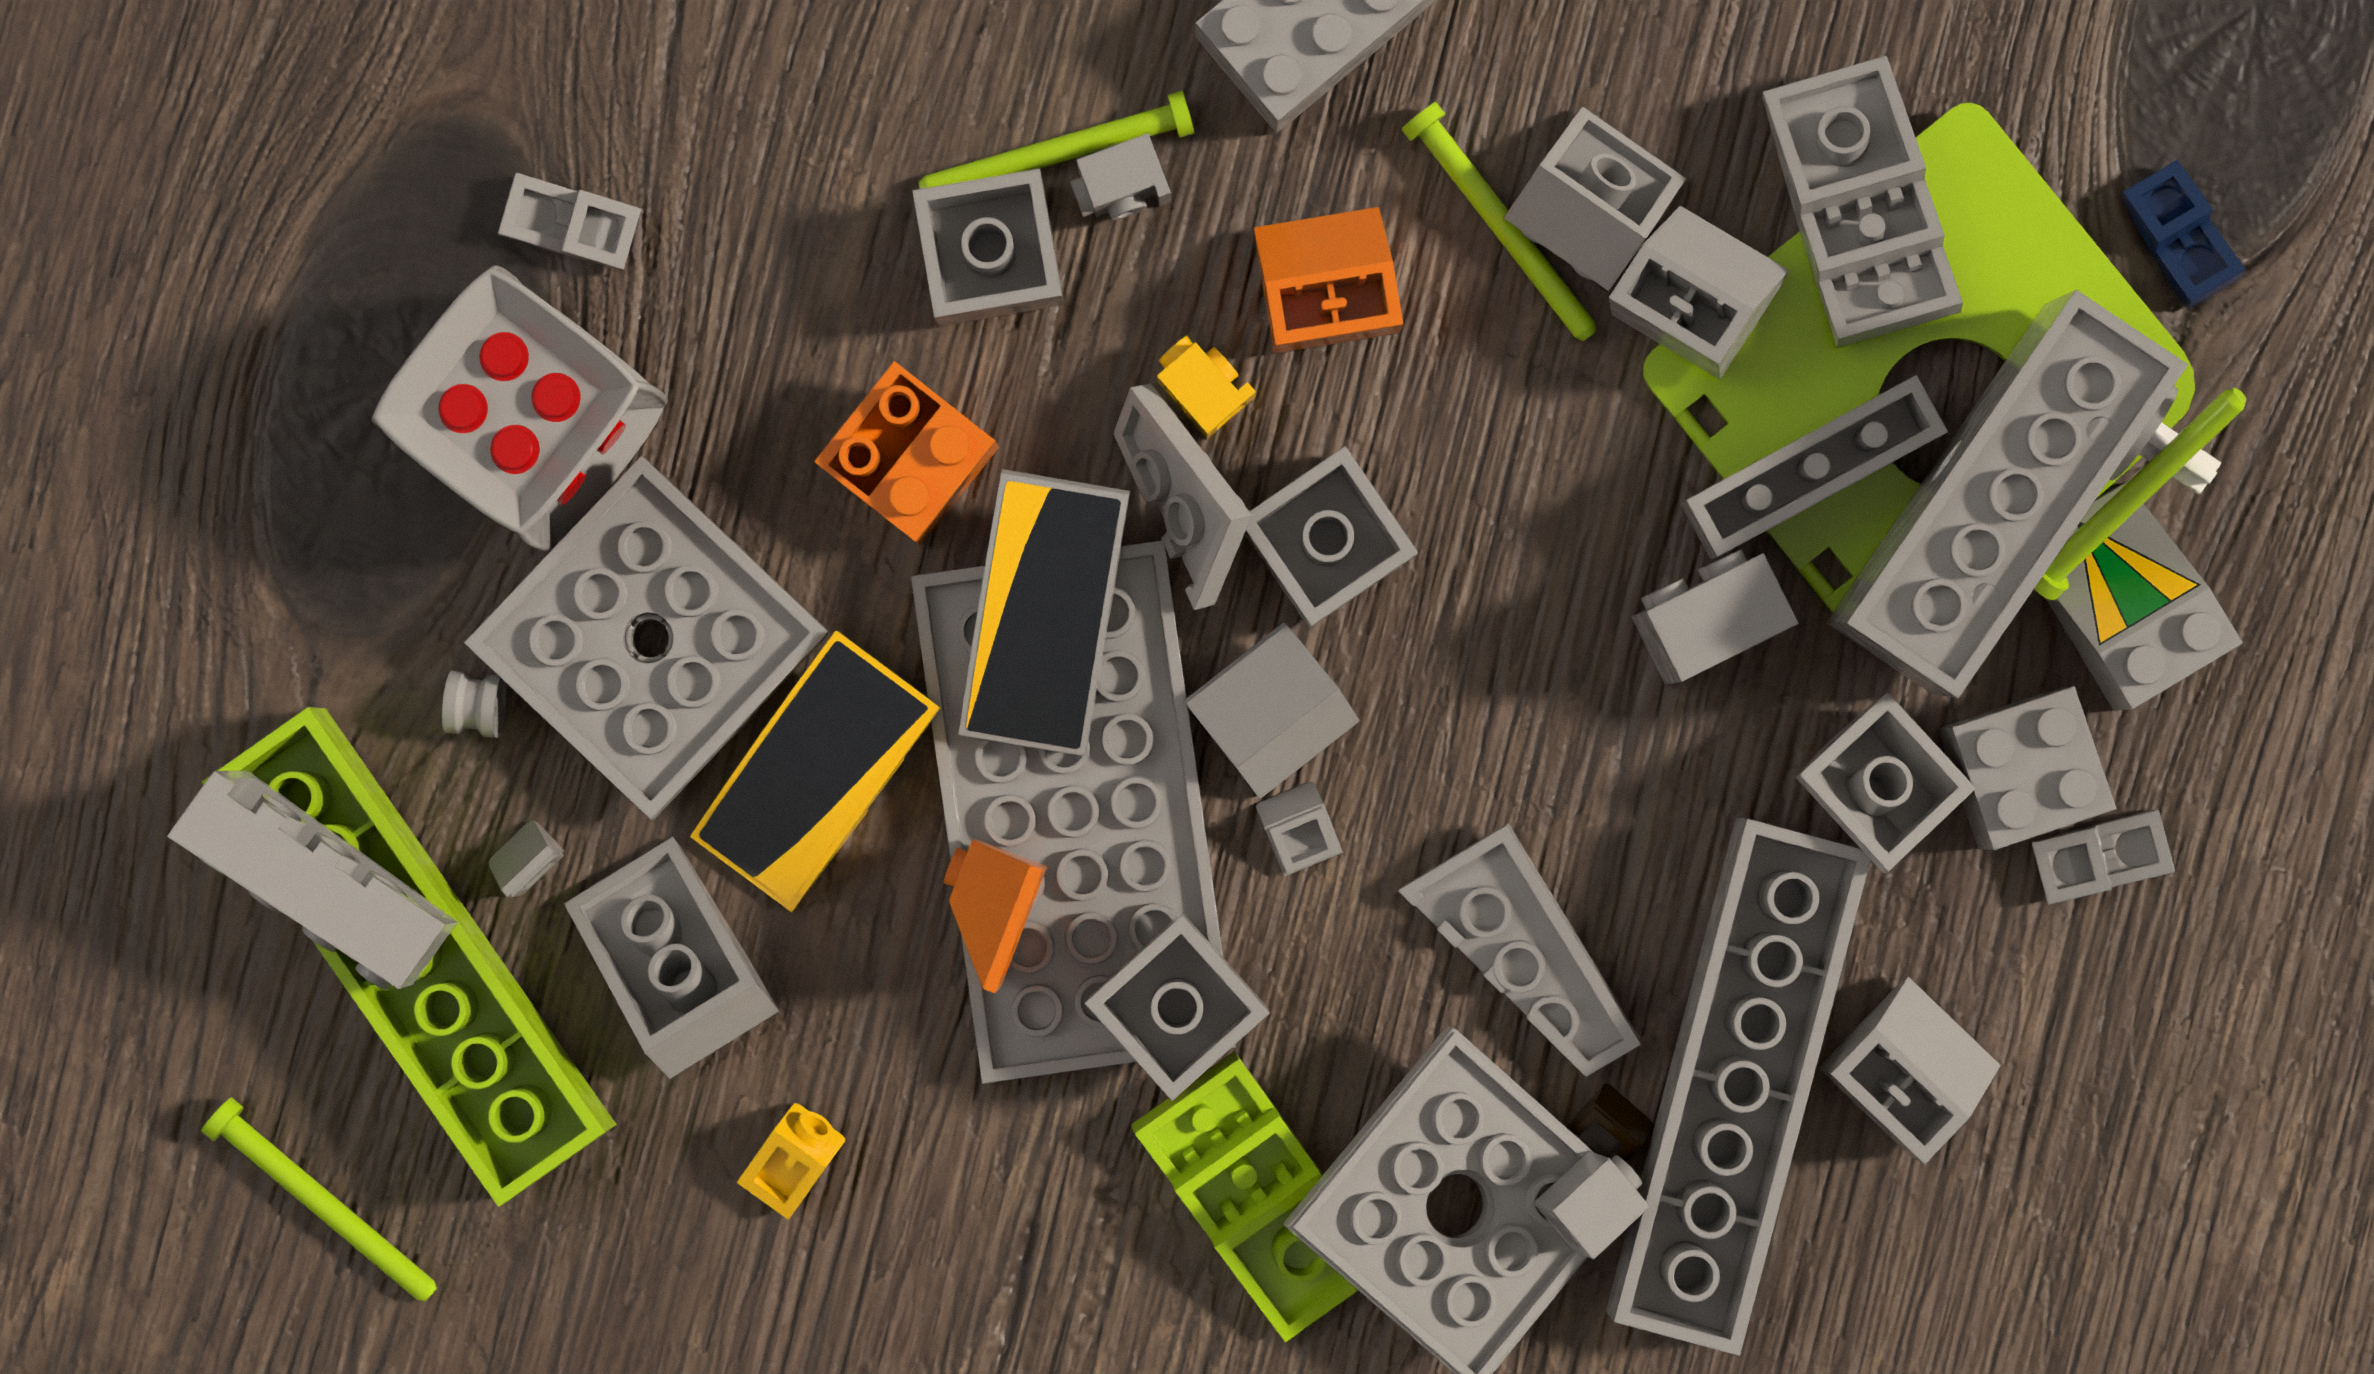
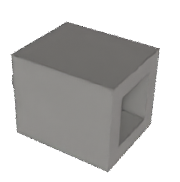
(1593, 1203)

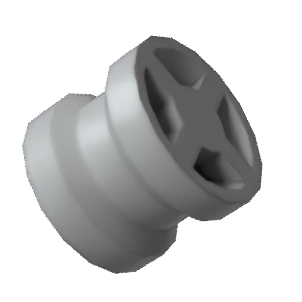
(474, 704)

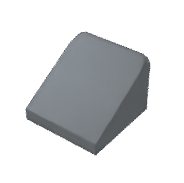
(1298, 828)
(524, 859)

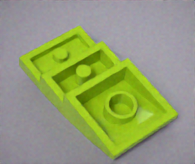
(1241, 1180)

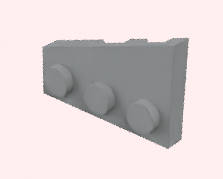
(1197, 503)

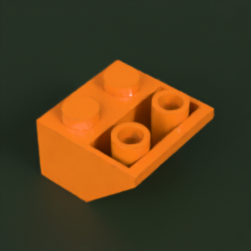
(1328, 280)
(907, 453)

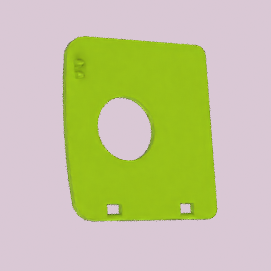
(2009, 256)

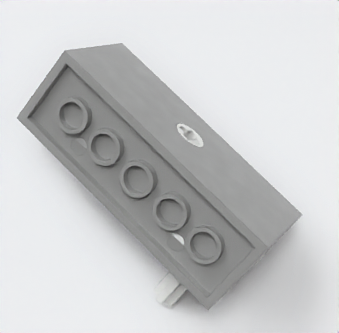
(2011, 489)

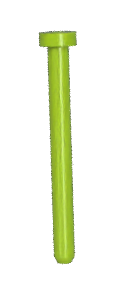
(1071, 145)
(1492, 210)
(2139, 490)
(316, 1198)

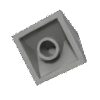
(1272, 710)

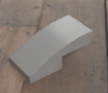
(569, 221)
(2103, 856)

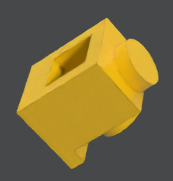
(1202, 385)

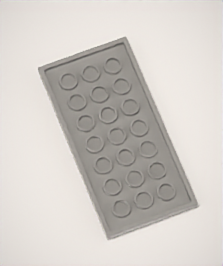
(1109, 825)

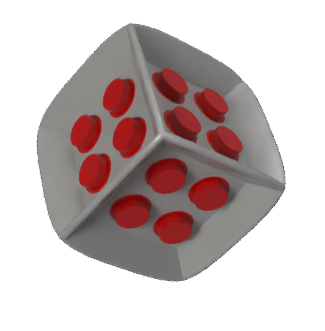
(518, 409)

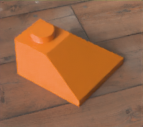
(992, 905)

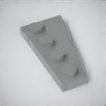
(1515, 932)

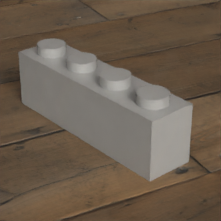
(1814, 467)

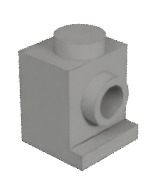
(1120, 180)

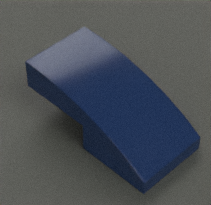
(2181, 236)

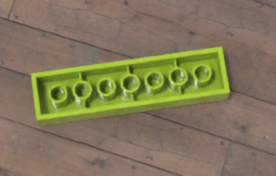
(465, 1022)

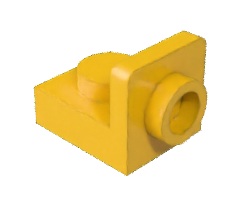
(791, 1160)

